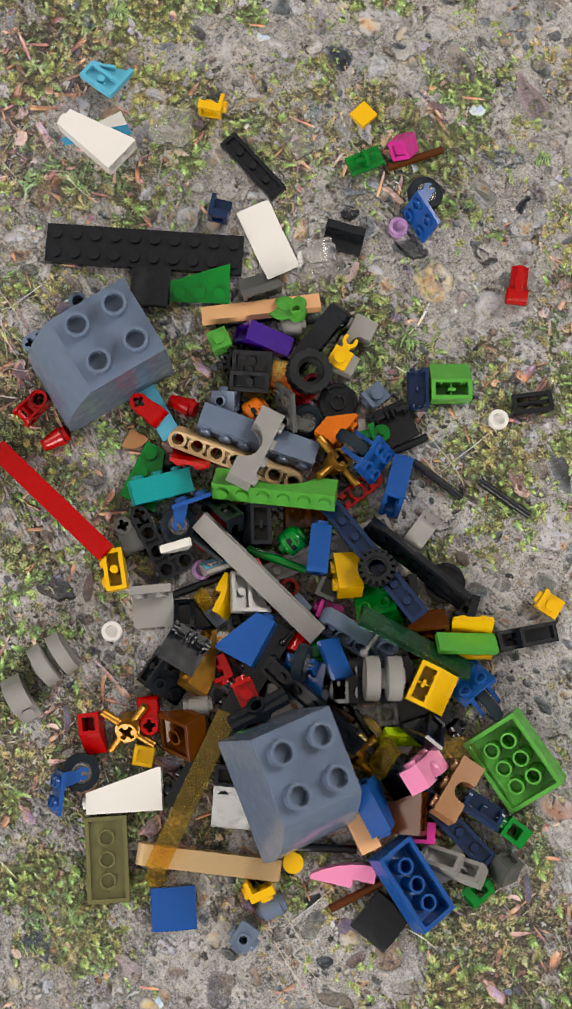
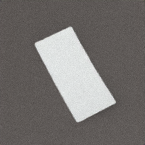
(267, 239)

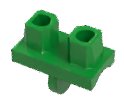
(364, 161)
(372, 432)

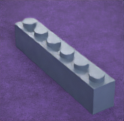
(236, 430)

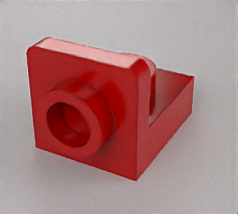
(224, 666)
(244, 689)

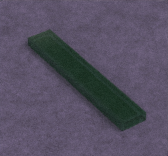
(413, 643)

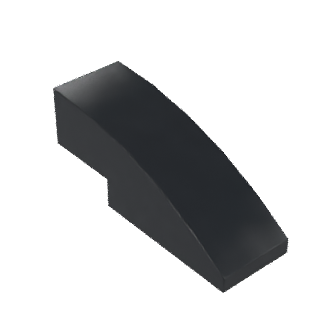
(526, 636)

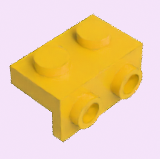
(259, 893)

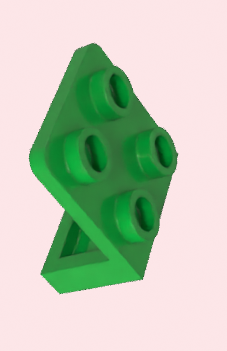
(379, 601)

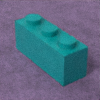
(160, 485)

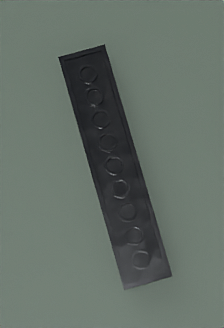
(142, 248)

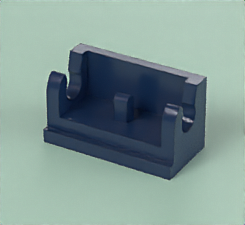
(418, 390)
(483, 809)

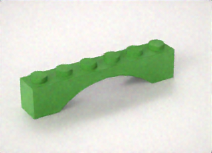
(309, 495)

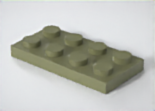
(107, 859)

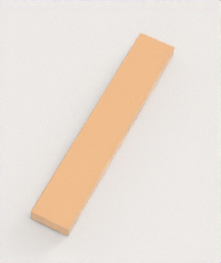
(251, 310)

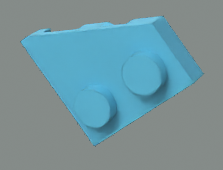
(105, 77)

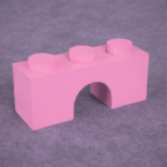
(422, 770)

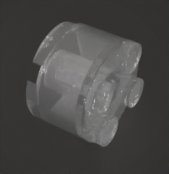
(317, 258)

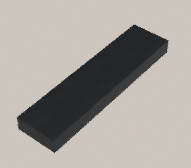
(253, 166)

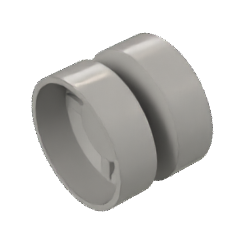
(47, 662)
(389, 678)

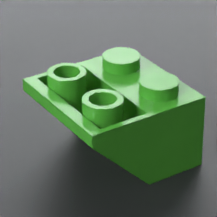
(450, 384)

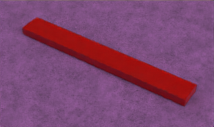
(54, 502)

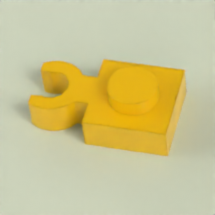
(341, 356)

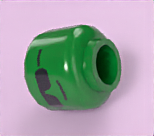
(292, 540)

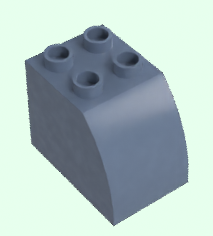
(98, 355)
(292, 779)

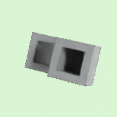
(422, 530)
(19, 698)

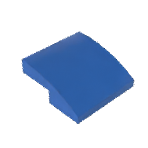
(173, 908)

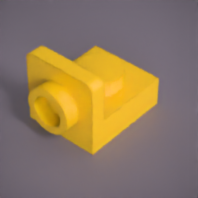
(211, 109)
(548, 603)

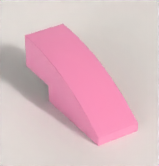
(344, 873)

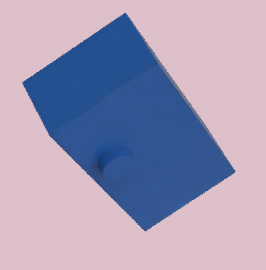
(412, 884)

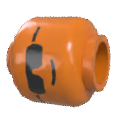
(252, 407)

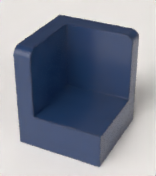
(219, 210)

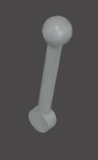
(364, 652)

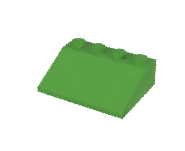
(515, 761)

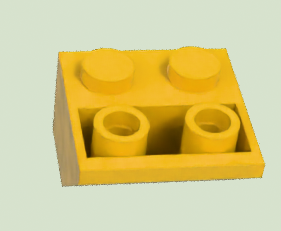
(431, 687)

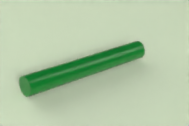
(277, 560)

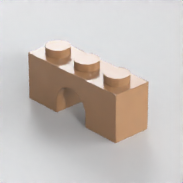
(445, 804)

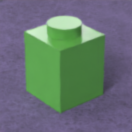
(219, 341)

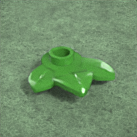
(290, 308)

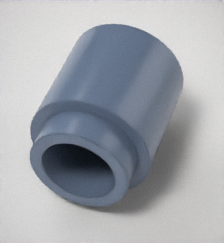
(272, 908)

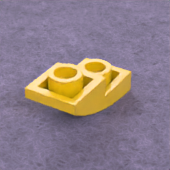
(222, 604)

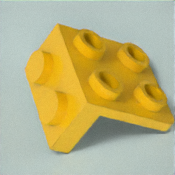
(478, 624)

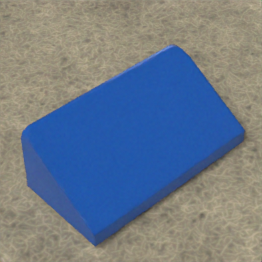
(334, 659)

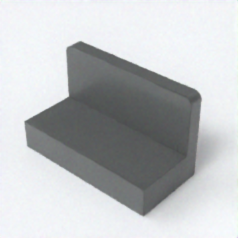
(258, 287)

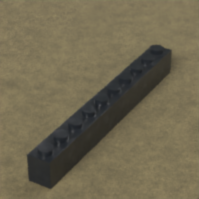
(230, 703)

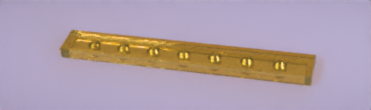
(189, 794)

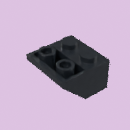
(256, 525)

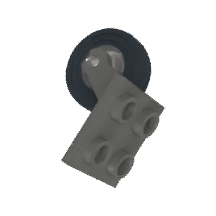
(298, 419)

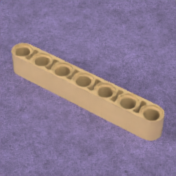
(227, 451)
(216, 862)

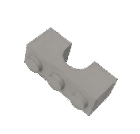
(362, 330)

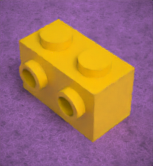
(115, 571)
(346, 576)

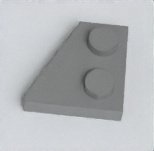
(244, 597)

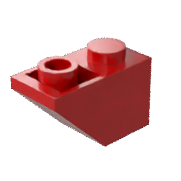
(92, 732)

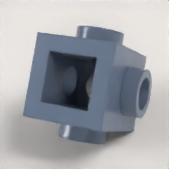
(226, 399)
(247, 929)

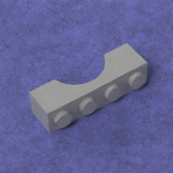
(245, 468)

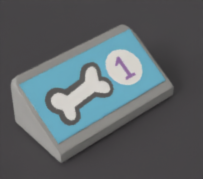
(213, 567)

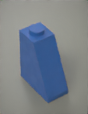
(396, 485)
(319, 548)
(249, 639)
(374, 808)

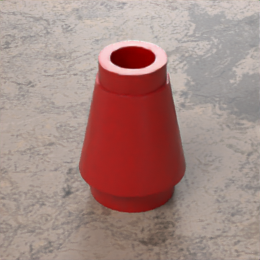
(184, 405)
(58, 437)

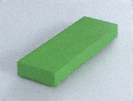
(466, 643)

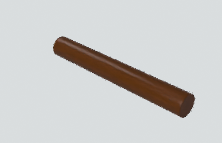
(415, 158)
(355, 895)

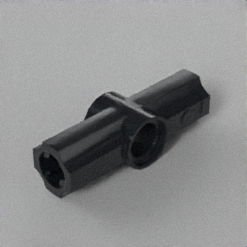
(258, 709)

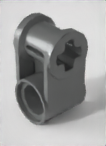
(129, 539)

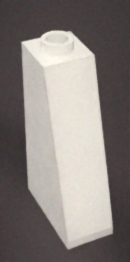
(101, 143)
(131, 794)

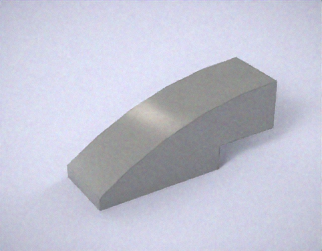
(455, 866)

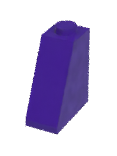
(263, 338)

